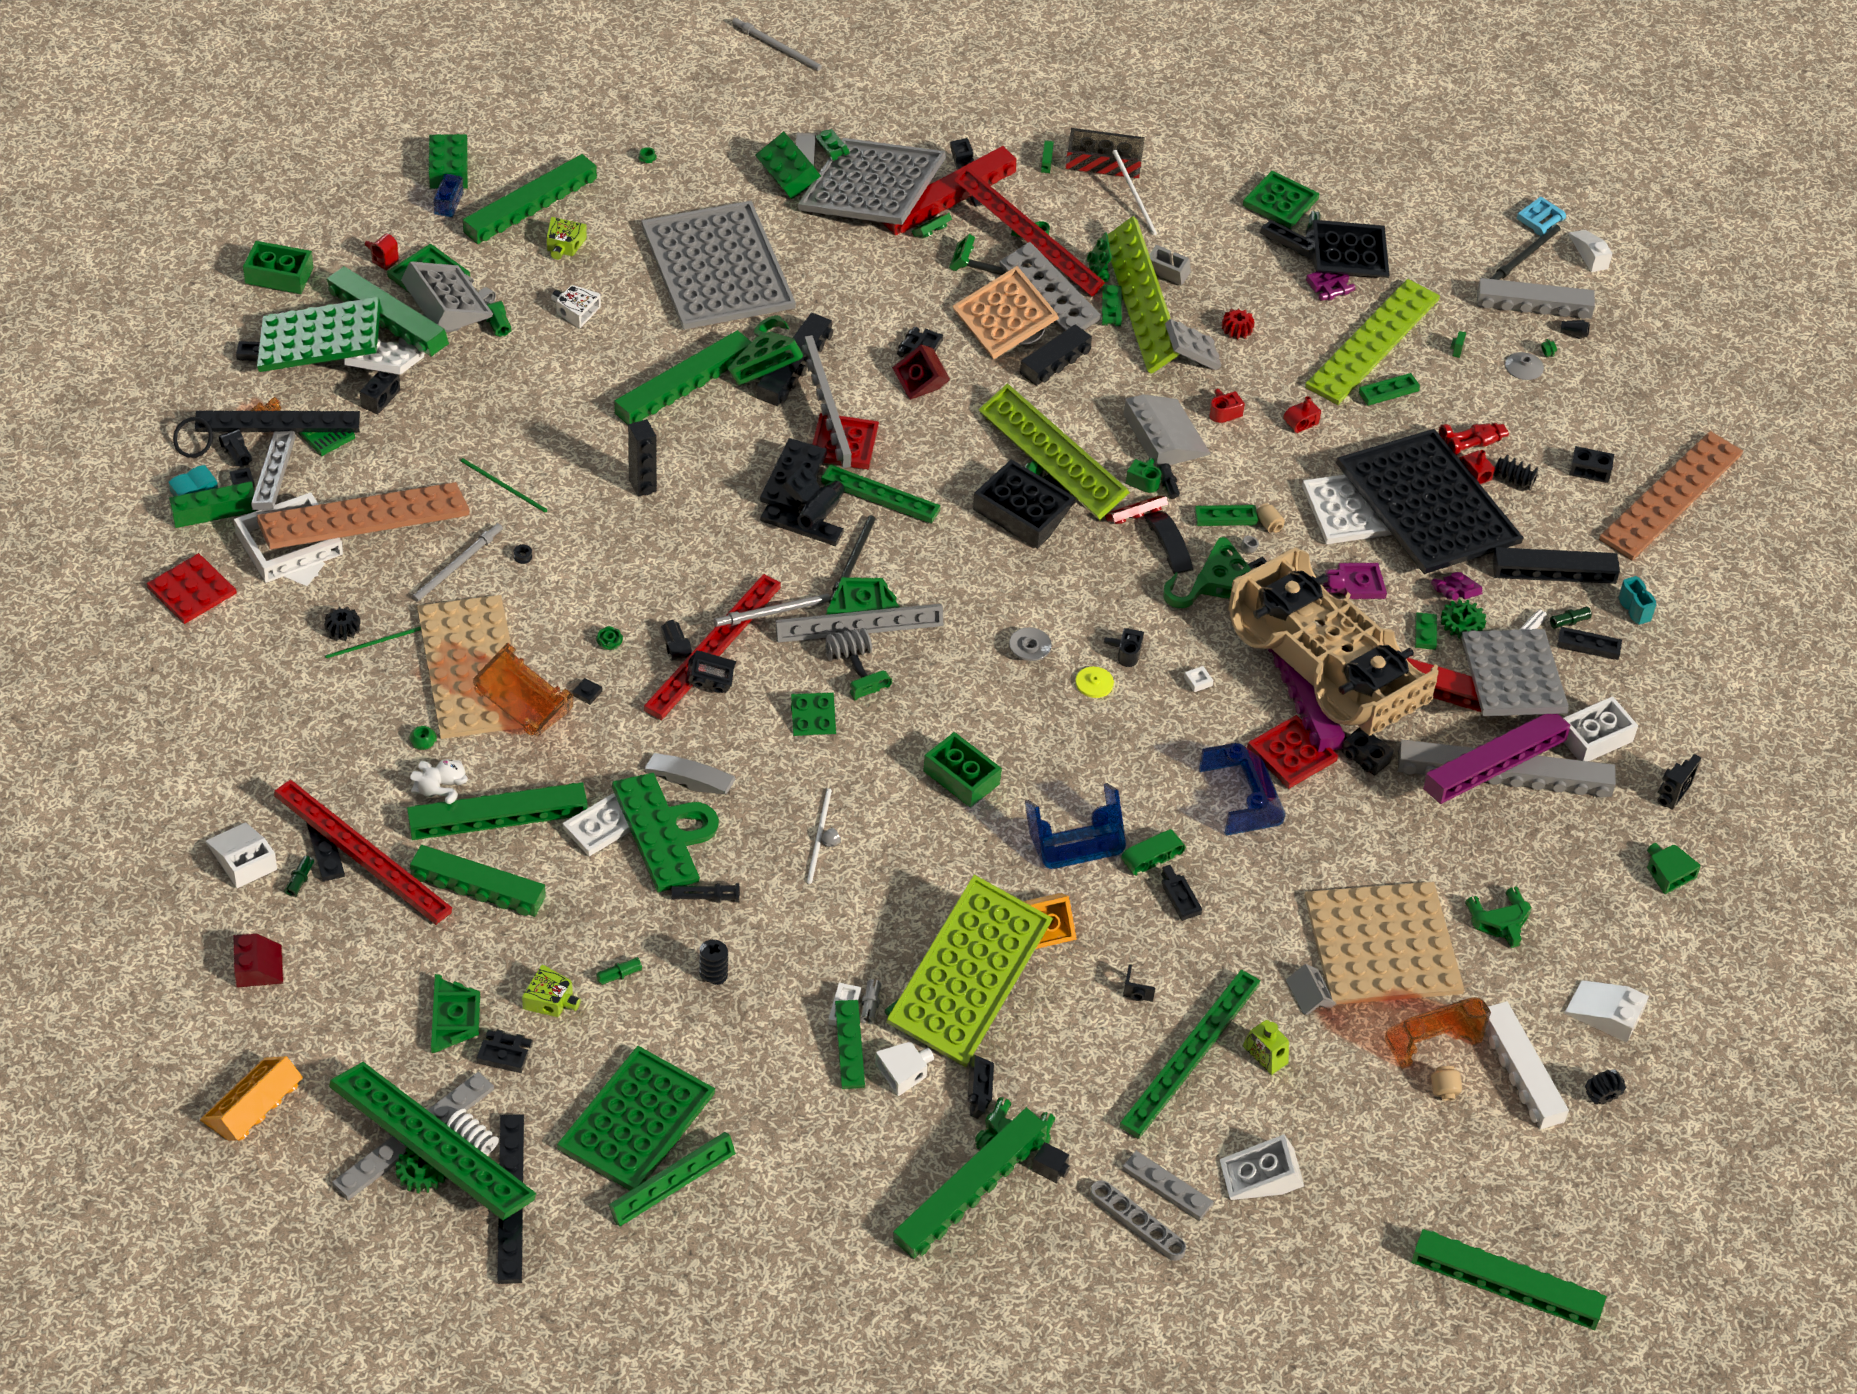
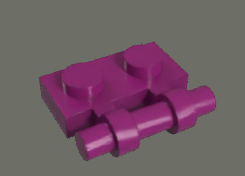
(1325, 281)
(1457, 586)

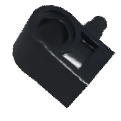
(1129, 646)

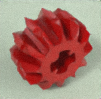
(1238, 323)

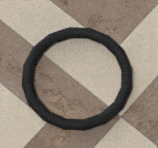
(175, 436)

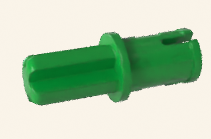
(619, 971)

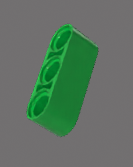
(1153, 851)

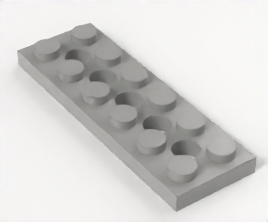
(1053, 279)

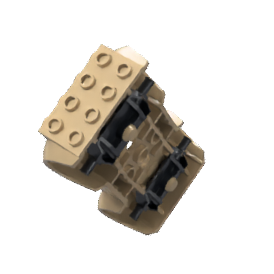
(1361, 687)

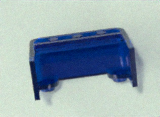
(1263, 804)
(1079, 845)

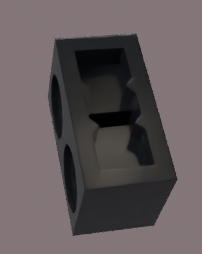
(379, 391)
(1591, 464)
(1367, 751)

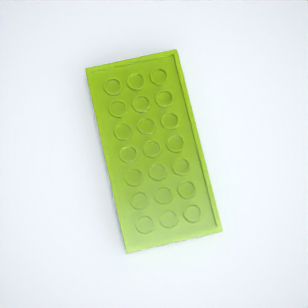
(969, 970)

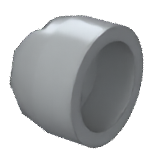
(1249, 544)
(831, 837)

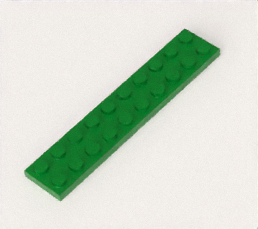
(433, 1140)

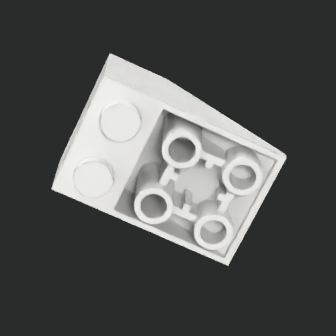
(243, 854)

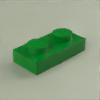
(937, 223)
(962, 252)
(1426, 631)

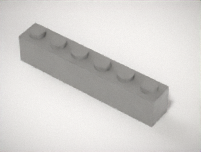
(1535, 298)

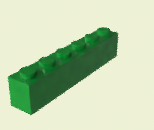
(478, 881)

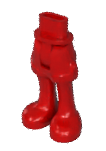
(1481, 435)

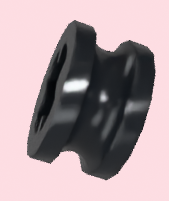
(522, 548)

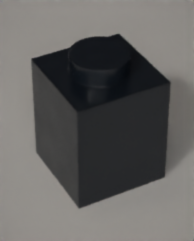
(1051, 1163)

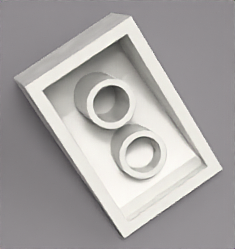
(1608, 1007)
(1262, 1170)

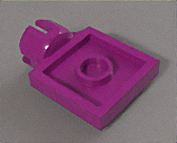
(1358, 579)

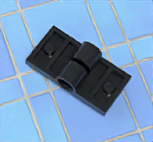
(791, 459)

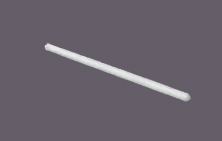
(1134, 192)
(819, 836)

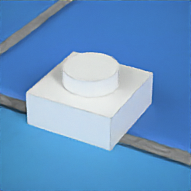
(1198, 679)

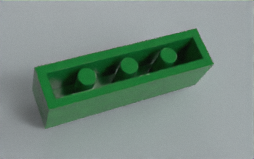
(212, 504)

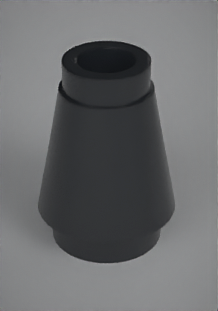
(1576, 328)

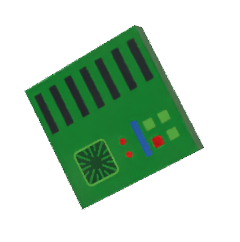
(326, 441)

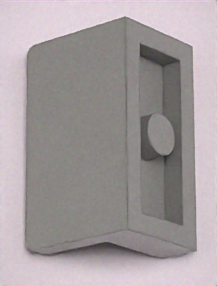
(1310, 989)

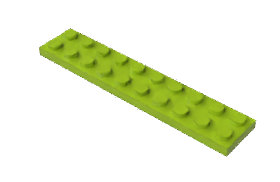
(1141, 294)
(1372, 342)
(1054, 451)

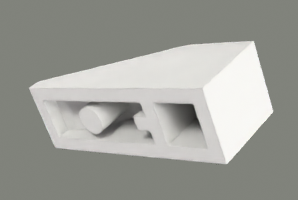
(1592, 250)

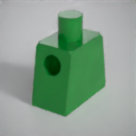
(1671, 867)

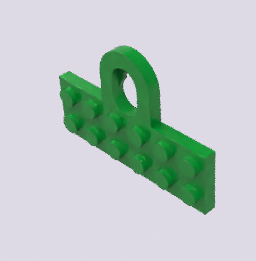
(656, 831)

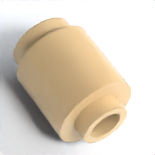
(1270, 518)

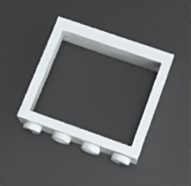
(292, 561)

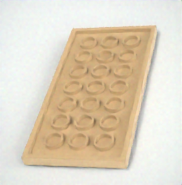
(457, 645)

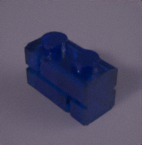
(448, 195)

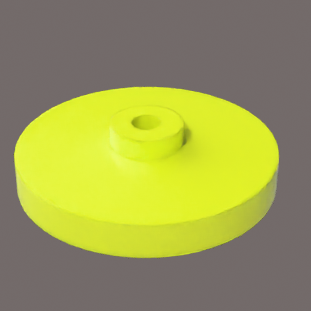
(1094, 682)

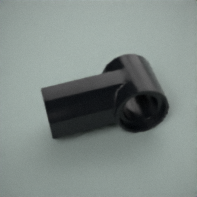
(235, 446)
(676, 643)

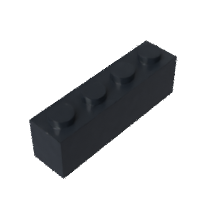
(1056, 355)
(642, 457)

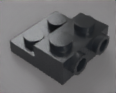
(1677, 782)

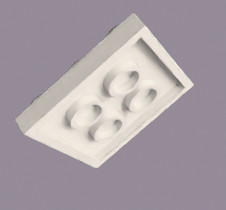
(389, 358)

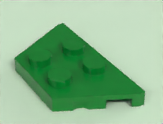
(861, 595)
(454, 1014)

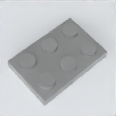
(1193, 344)

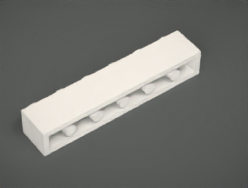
(1525, 1067)

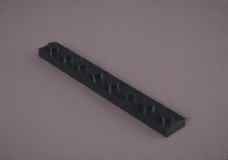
(280, 421)
(511, 1229)

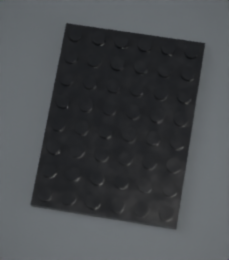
(1429, 501)

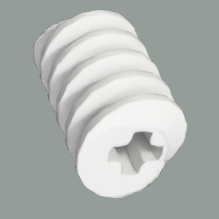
(472, 1131)

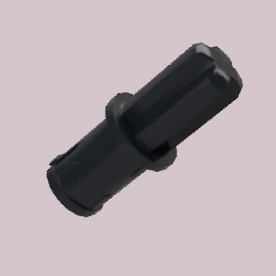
(1169, 480)

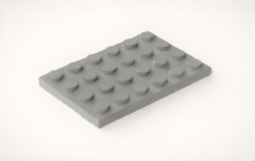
(1514, 672)

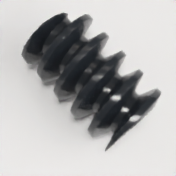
(1517, 472)
(713, 962)

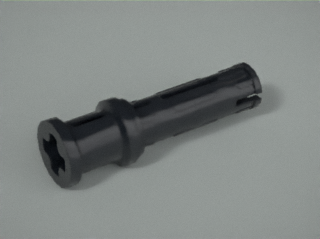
(718, 889)

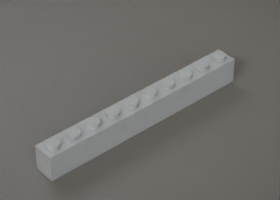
(1537, 772)

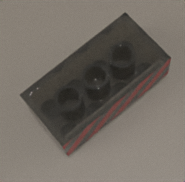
(1094, 152)

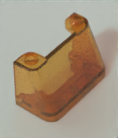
(522, 692)
(1464, 1019)

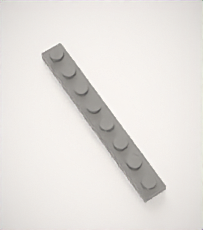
(828, 405)
(873, 621)
(387, 1154)

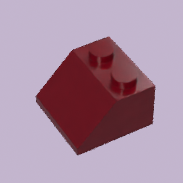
(921, 372)
(257, 961)

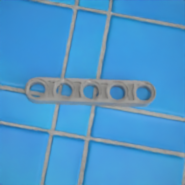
(1132, 1210)

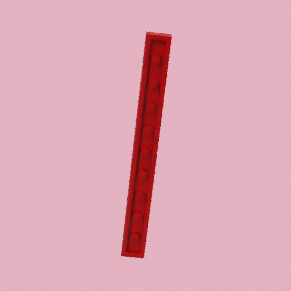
(1029, 231)
(715, 643)
(363, 852)

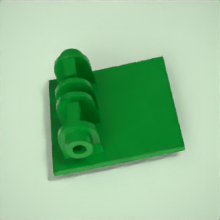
(1100, 257)
(813, 714)

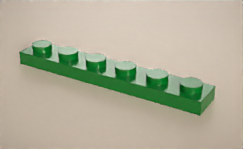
(882, 494)
(672, 1179)

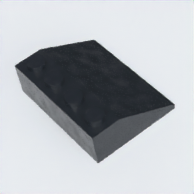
(1348, 248)
(1023, 503)

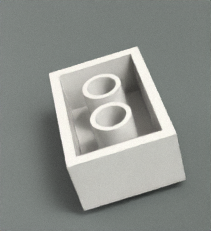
(1599, 730)

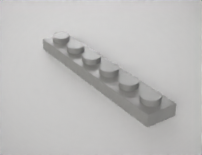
(273, 470)

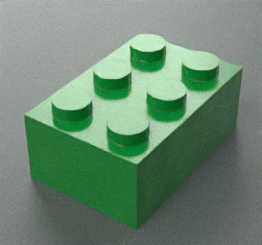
(448, 156)
(787, 165)
(278, 267)
(962, 769)

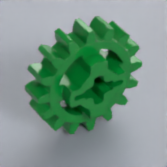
(1453, 616)
(422, 1172)

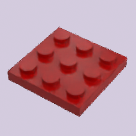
(860, 437)
(191, 588)
(1289, 752)

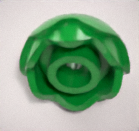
(609, 638)
(422, 743)

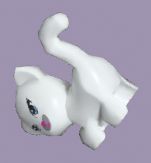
(446, 773)

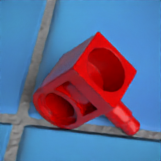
(384, 251)
(1226, 406)
(1302, 415)
(1478, 466)

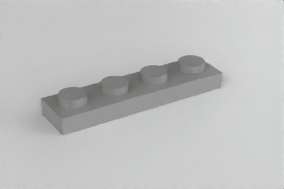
(1167, 1185)

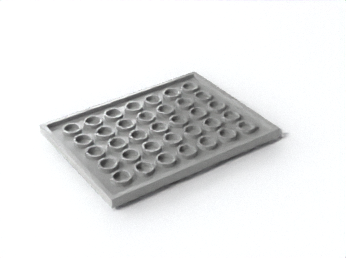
(718, 265)

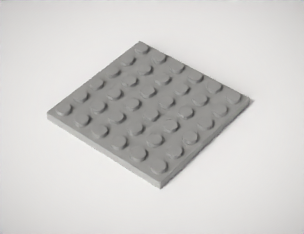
(873, 181)

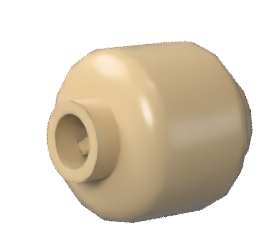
(1446, 1083)

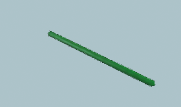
(502, 484)
(374, 642)

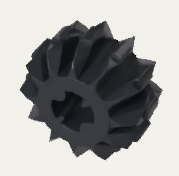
(342, 623)
(1605, 1086)

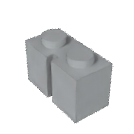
(1162, 264)

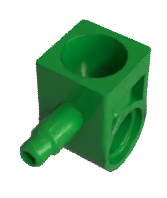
(1144, 476)

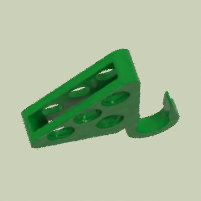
(765, 350)
(1214, 578)

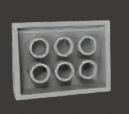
(445, 294)
(1164, 429)

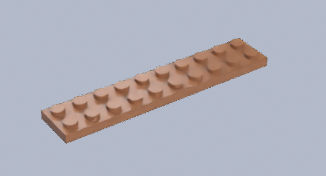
(1670, 495)
(362, 515)

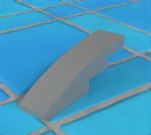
(693, 774)

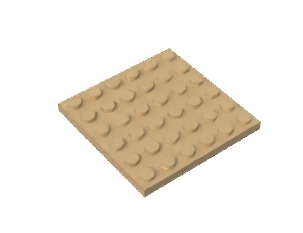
(1383, 943)

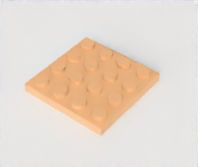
(1005, 312)

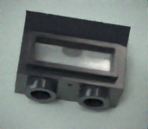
(710, 671)

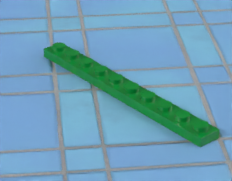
(1189, 1054)

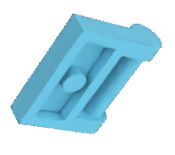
(1537, 212)

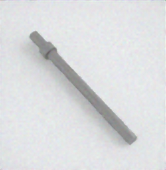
(750, 29)
(484, 539)
(735, 617)

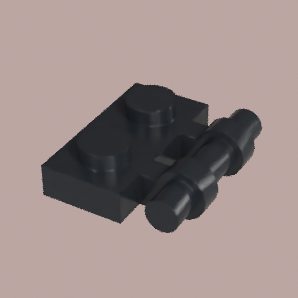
(927, 338)
(501, 1055)

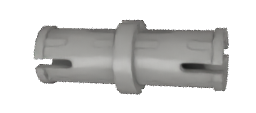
(870, 1001)

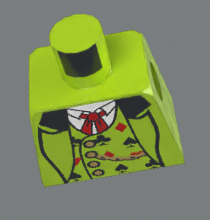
(565, 237)
(549, 993)
(1268, 1046)

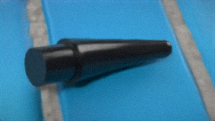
(857, 666)

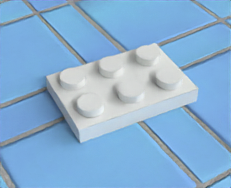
(597, 825)

